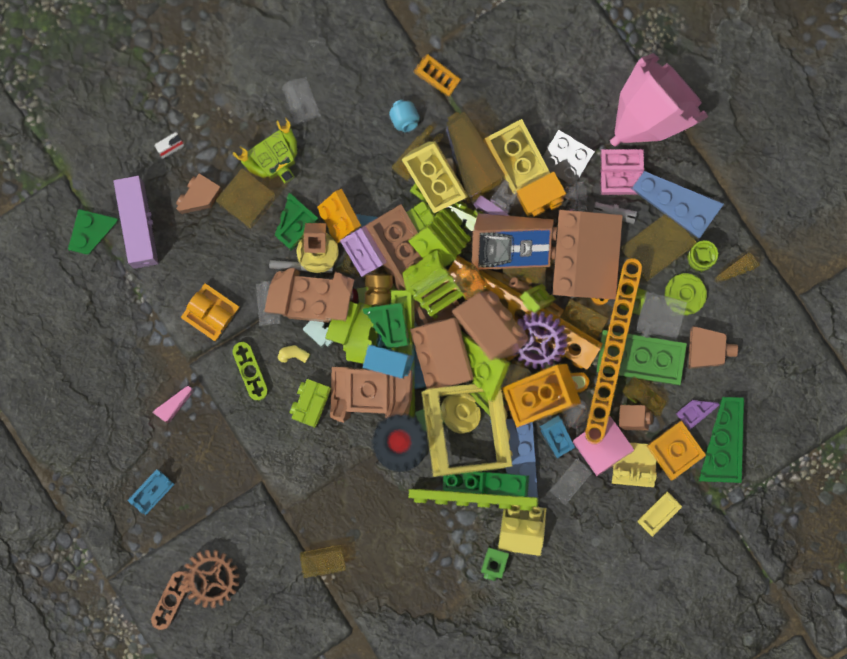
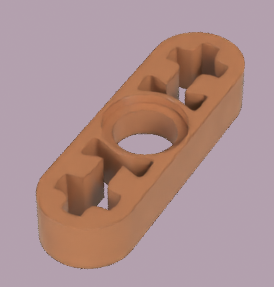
(158, 612)

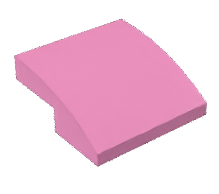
(620, 171)
(608, 451)

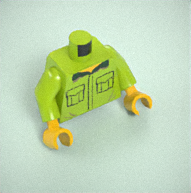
(272, 155)

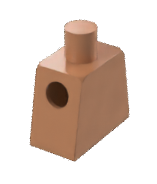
(709, 348)

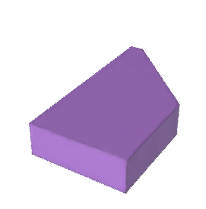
(695, 412)

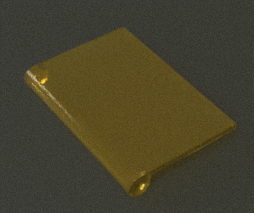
(658, 246)

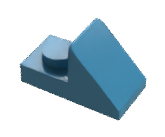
(557, 436)

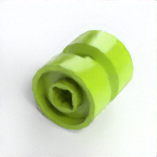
(702, 255)

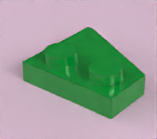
(293, 222)
(89, 231)
(390, 323)

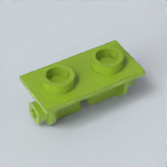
(460, 212)

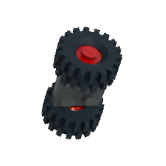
(399, 442)

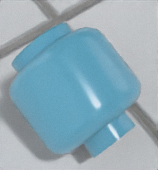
(404, 116)

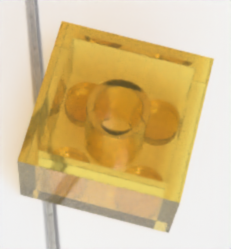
(246, 199)

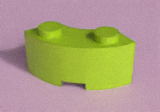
(361, 336)

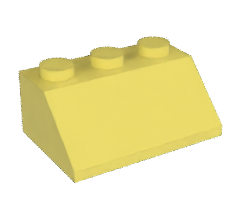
(434, 176)

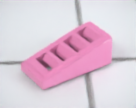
(173, 405)

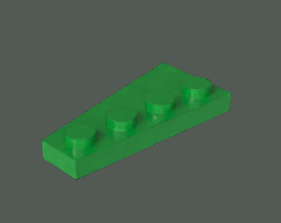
(725, 446)

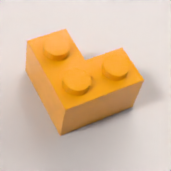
(541, 195)

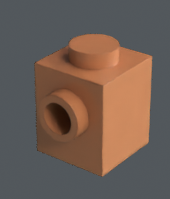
(315, 238)
(635, 417)

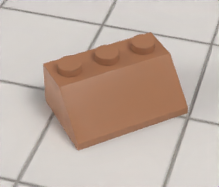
(491, 325)
(442, 353)

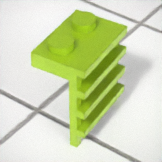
(441, 235)
(427, 276)

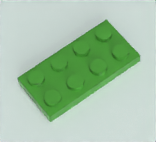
(647, 358)

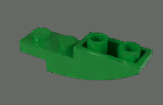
(487, 483)

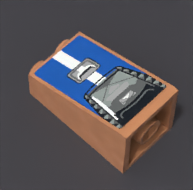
(512, 242)

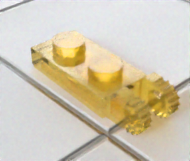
(399, 167)

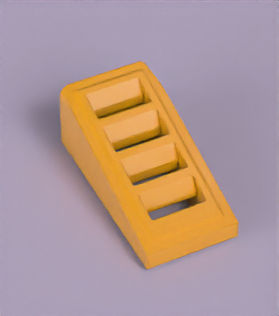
(427, 59)

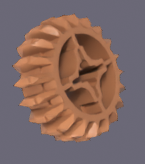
(215, 570)

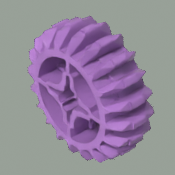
(542, 348)

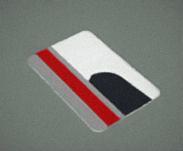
(169, 145)

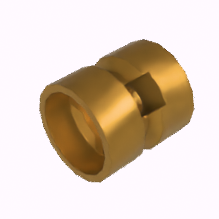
(378, 289)

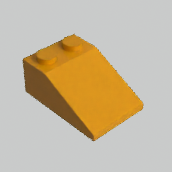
(541, 395)

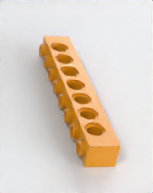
(589, 345)

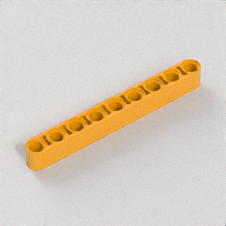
(617, 341)

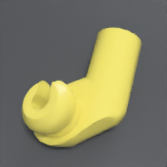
(293, 351)

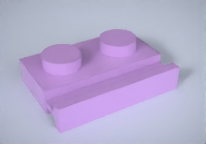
(363, 251)

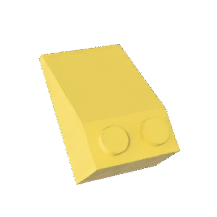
(517, 155)

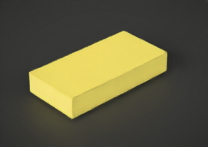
(659, 514)

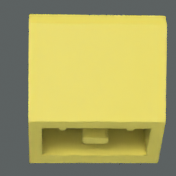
(522, 530)

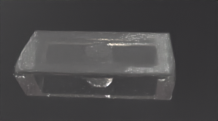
(301, 100)
(570, 481)

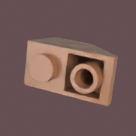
(200, 195)

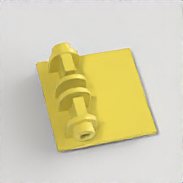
(636, 468)

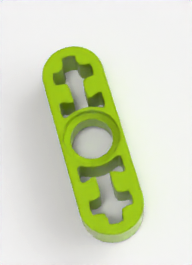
(250, 388)

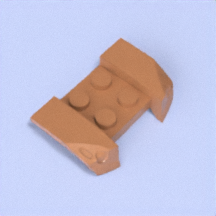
(309, 297)
(368, 392)

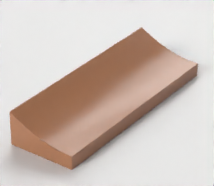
(392, 235)

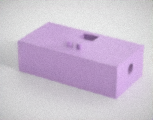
(136, 222)

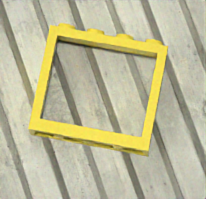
(436, 434)

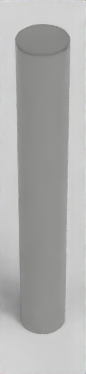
(287, 264)

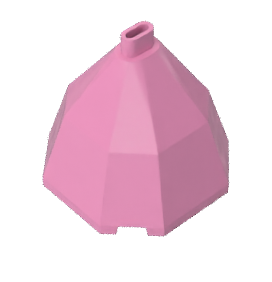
(655, 104)

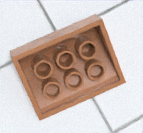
(587, 254)

